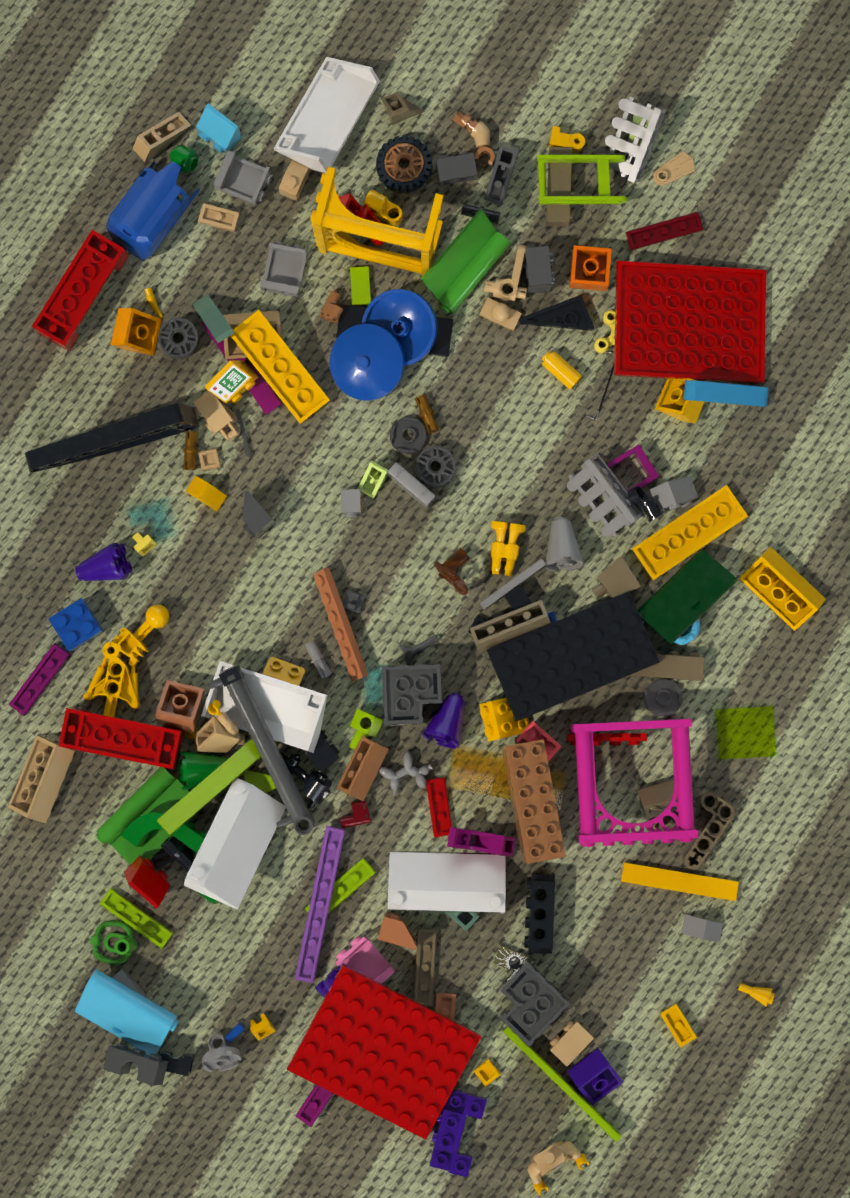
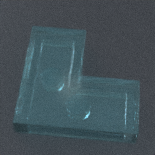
(152, 514)

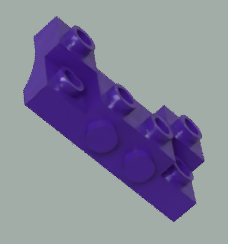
(450, 1130)

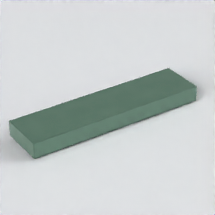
(213, 318)

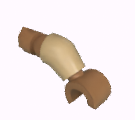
(481, 136)

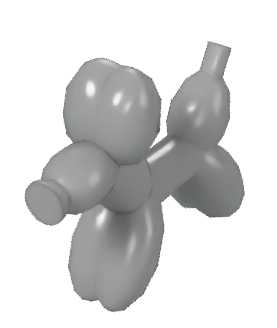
(407, 769)

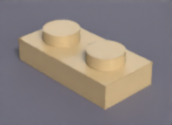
(219, 217)

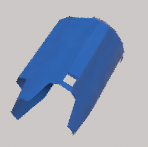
(148, 211)

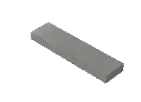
(512, 584)

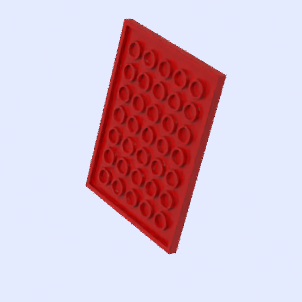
(690, 322)
(384, 1052)

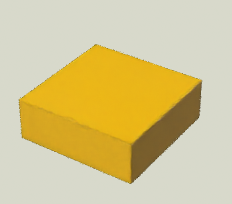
(486, 1072)

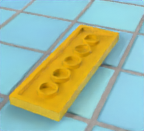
(279, 366)
(689, 532)

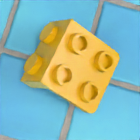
(284, 671)
(500, 721)

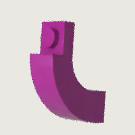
(481, 841)

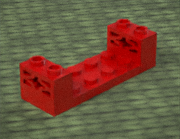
(79, 289)
(121, 738)

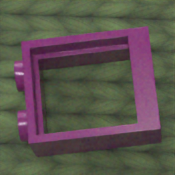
(642, 460)

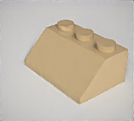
(232, 350)

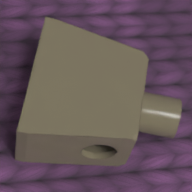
(616, 580)

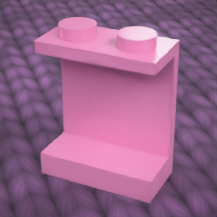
(366, 960)

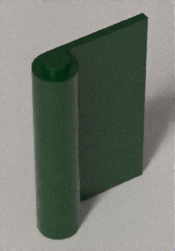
(686, 596)

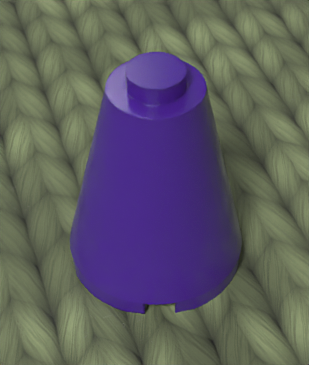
(447, 722)

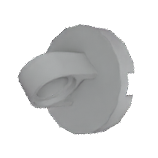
(220, 1058)

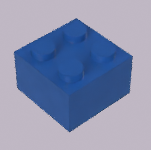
(76, 625)

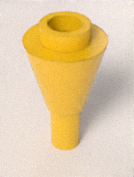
(761, 994)

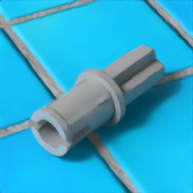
(317, 659)

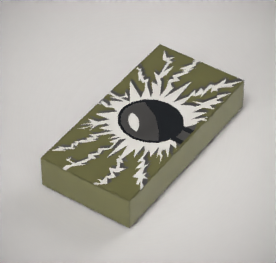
(510, 958)

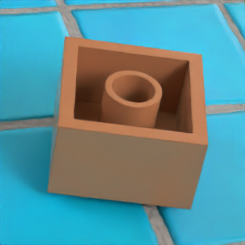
(180, 706)

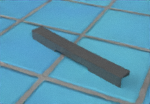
(245, 443)

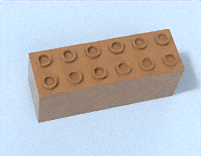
(533, 801)

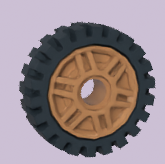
(408, 150)

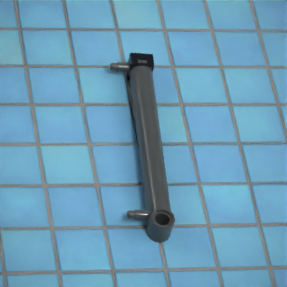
(267, 748)

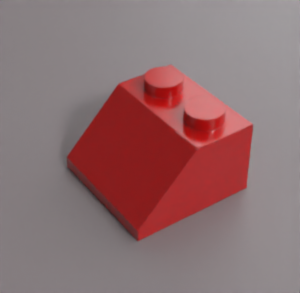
(147, 880)

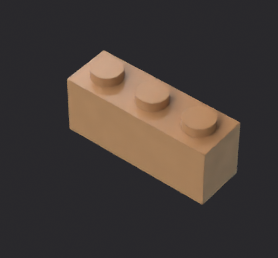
(362, 768)

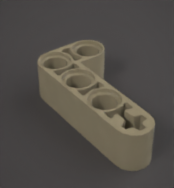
(705, 833)

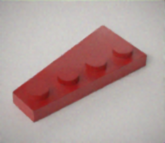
(614, 739)

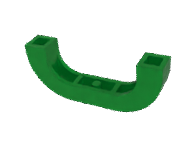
(145, 825)

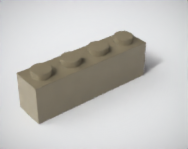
(559, 184)
(510, 626)
(675, 667)

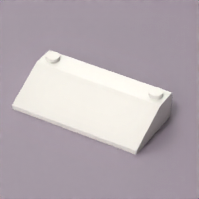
(327, 113)
(289, 711)
(235, 844)
(447, 882)

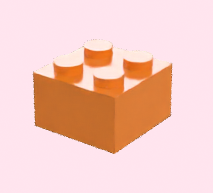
(590, 268)

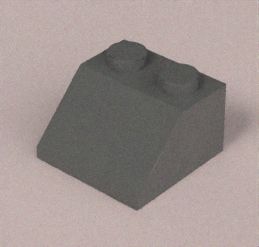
(255, 517)

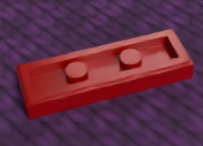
(439, 806)

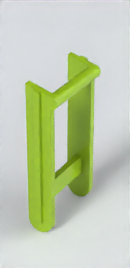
(603, 179)

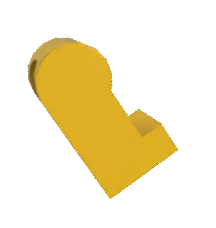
(575, 141)

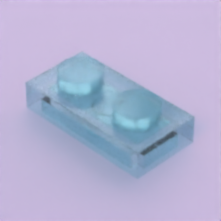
(373, 687)

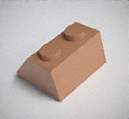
(396, 931)

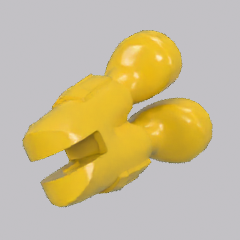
(502, 551)

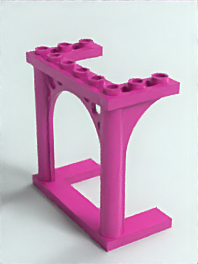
(587, 794)

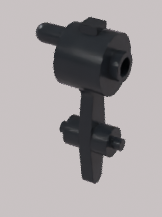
(316, 784)

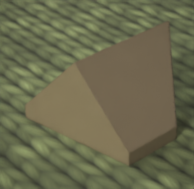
(398, 108)

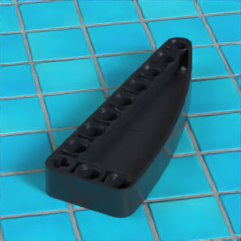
(114, 437)

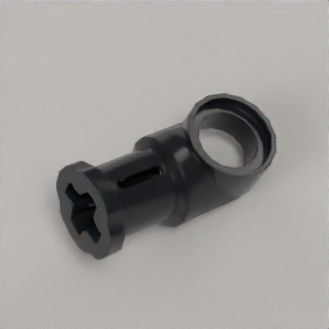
(639, 498)

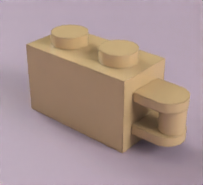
(217, 415)

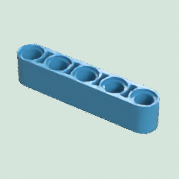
(725, 393)

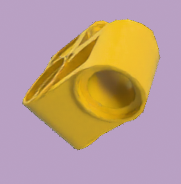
(383, 208)

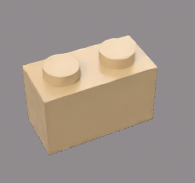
(570, 1042)

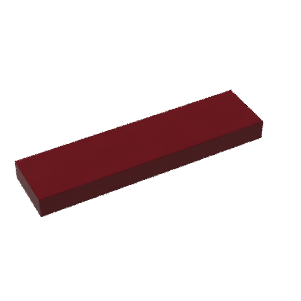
(664, 231)

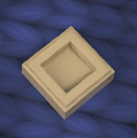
(209, 459)

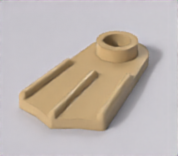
(675, 168)

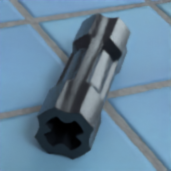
(176, 850)

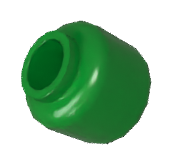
(184, 157)

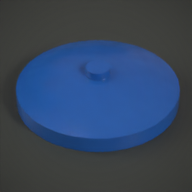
(407, 318)
(367, 362)

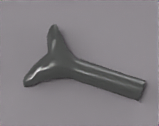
(410, 652)

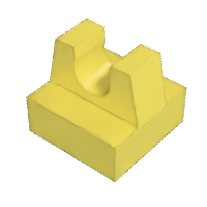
(144, 544)

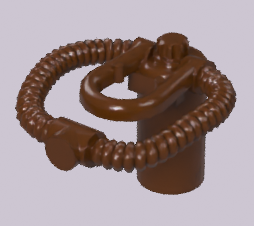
(450, 567)

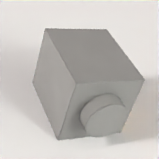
(351, 502)

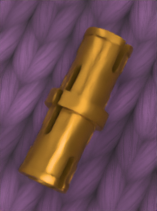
(427, 414)
(190, 450)

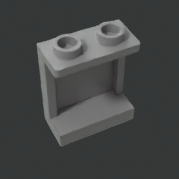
(242, 179)
(284, 269)

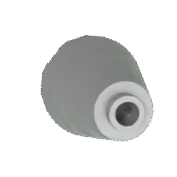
(563, 547)

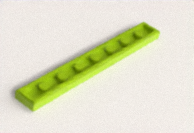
(209, 787)
(563, 1084)

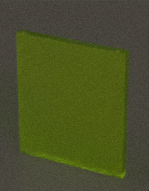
(745, 732)

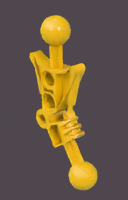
(132, 646)

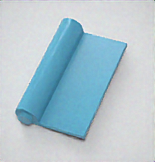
(125, 1013)

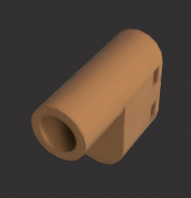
(331, 310)

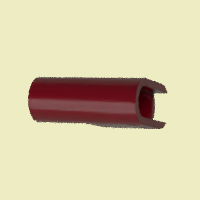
(358, 816)

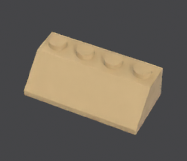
(41, 779)

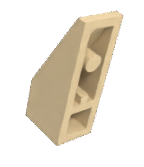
(160, 136)
(294, 180)

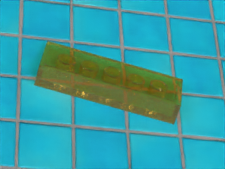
(488, 776)

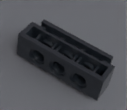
(545, 943)

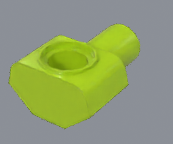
(356, 723)

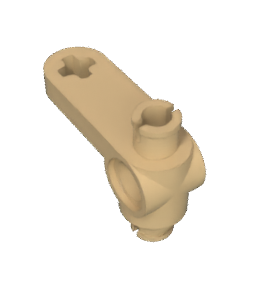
(518, 292)

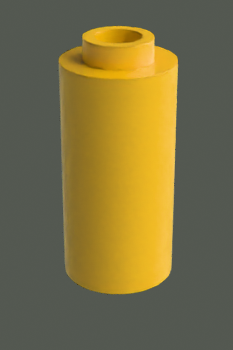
(561, 369)

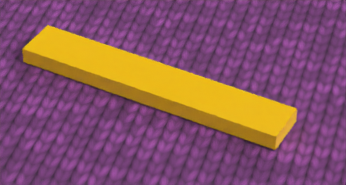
(679, 881)

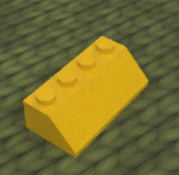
(782, 588)

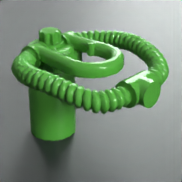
(124, 945)

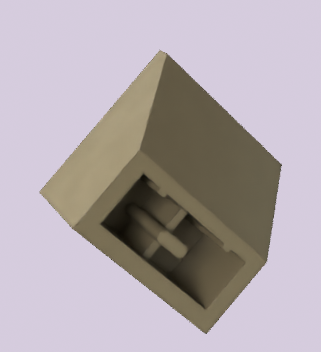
(655, 800)

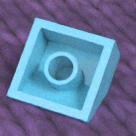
(218, 129)

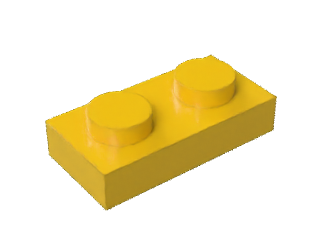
(678, 1025)

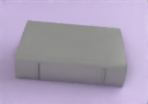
(411, 485)

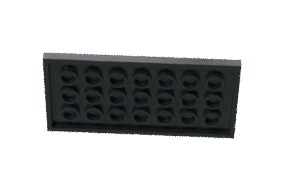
(572, 656)

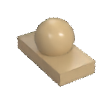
(500, 314)

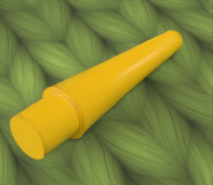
(152, 301)

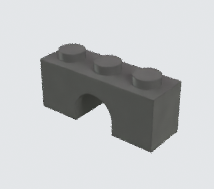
(150, 1067)

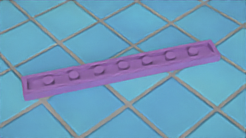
(320, 904)

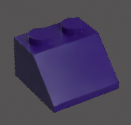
(594, 1077)

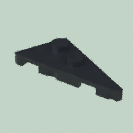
(566, 315)

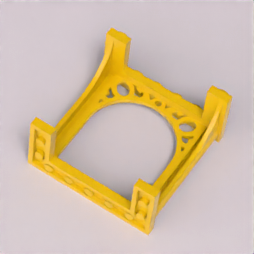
(334, 223)

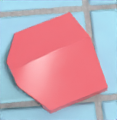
(534, 733)

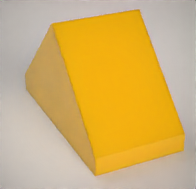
(206, 493)

